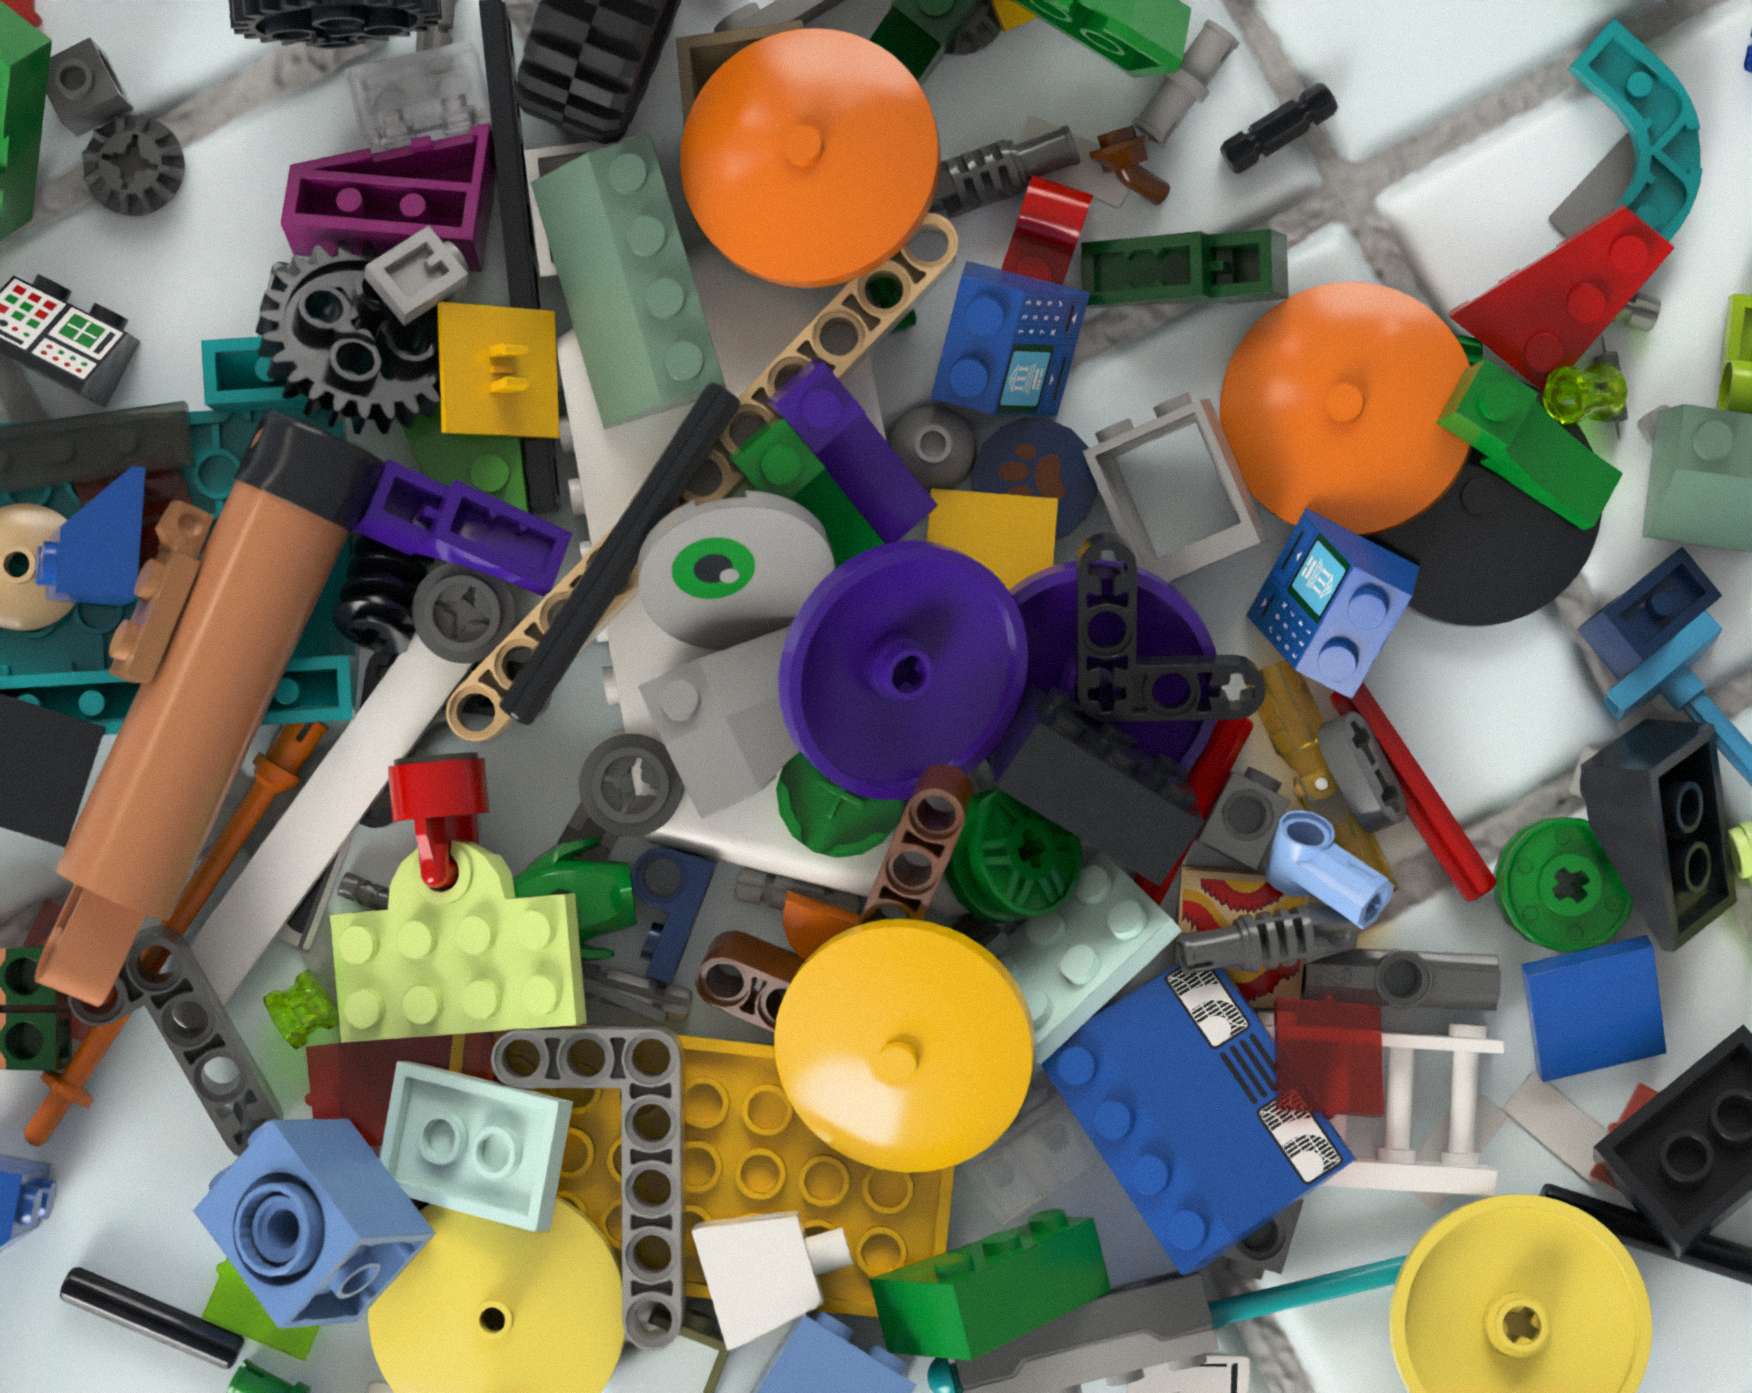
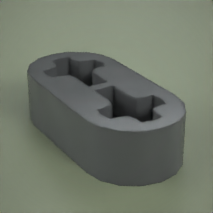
(1362, 772)

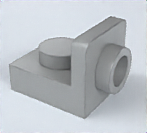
(418, 275)

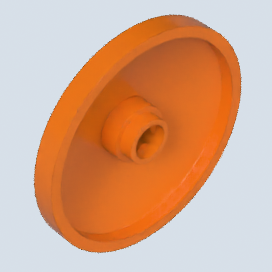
(810, 157)
(1341, 407)

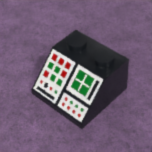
(63, 341)

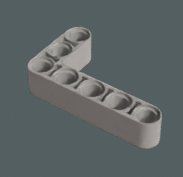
(639, 1152)

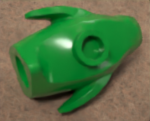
(600, 889)

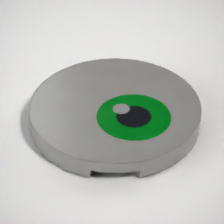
(732, 568)

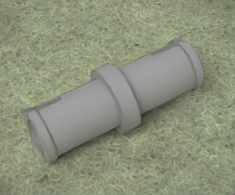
(1187, 84)

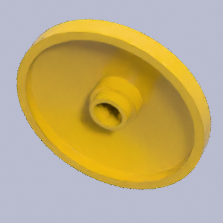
(905, 1045)

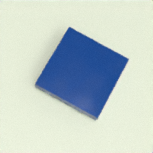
(1594, 1008)

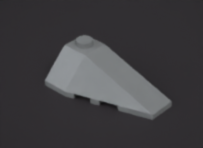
(724, 721)

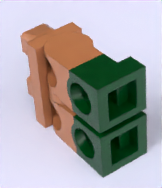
(31, 1037)

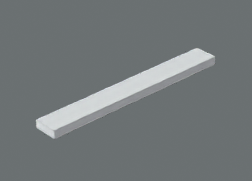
(323, 816)

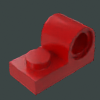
(1047, 230)

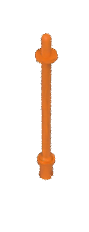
(273, 775)

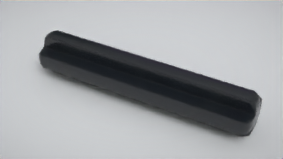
(151, 1317)

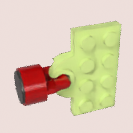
(454, 938)

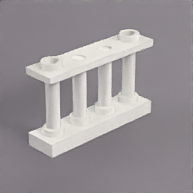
(1396, 1162)

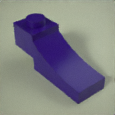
(852, 451)
(463, 528)

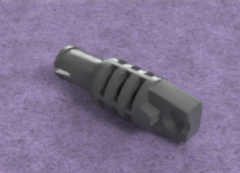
(1000, 171)
(1267, 940)

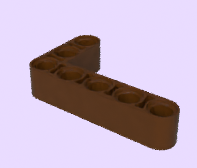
(898, 885)

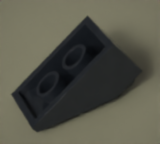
(1664, 824)

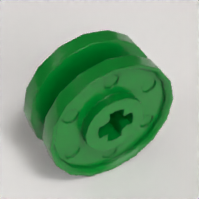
(1012, 860)
(1527, 877)

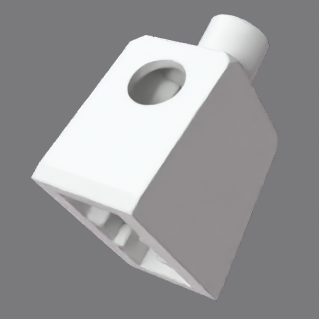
(765, 1270)

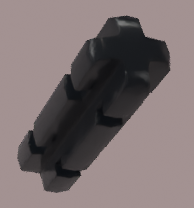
(1279, 128)

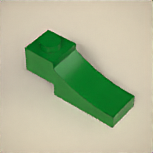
(1528, 444)
(783, 465)

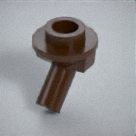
(1122, 153)

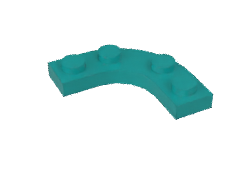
(1658, 120)

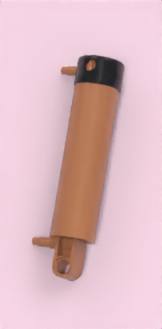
(200, 713)

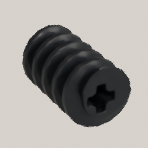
(379, 596)

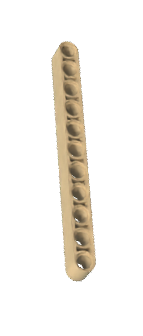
(847, 308)

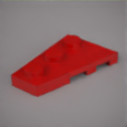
(1567, 297)

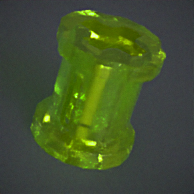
(1593, 403)

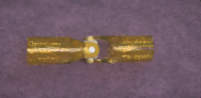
(1293, 727)

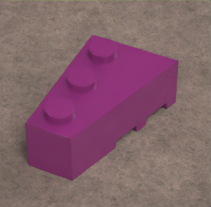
(394, 196)

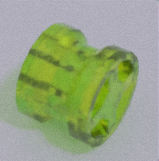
(301, 1009)

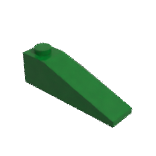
(1130, 34)

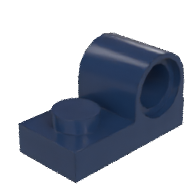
(1649, 613)
(668, 942)

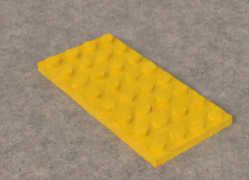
(741, 1159)

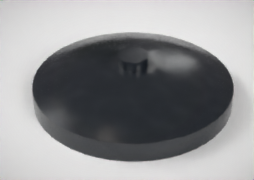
(1489, 549)

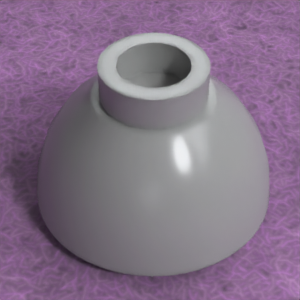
(935, 446)

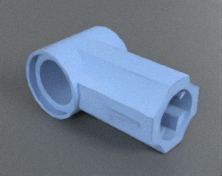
(1310, 863)

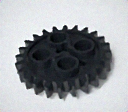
(331, 22)
(355, 338)

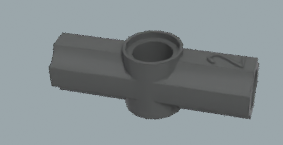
(1440, 979)

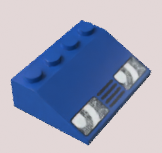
(1187, 1116)

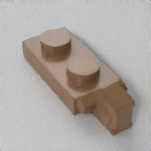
(162, 593)

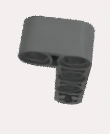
(190, 1046)

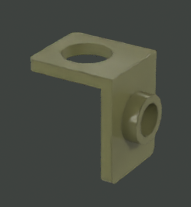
(700, 1329)

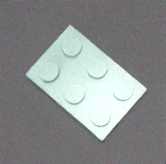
(1085, 951)
(475, 1144)

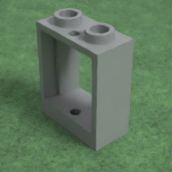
(1123, 438)

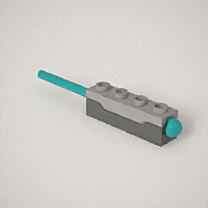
(1138, 1328)

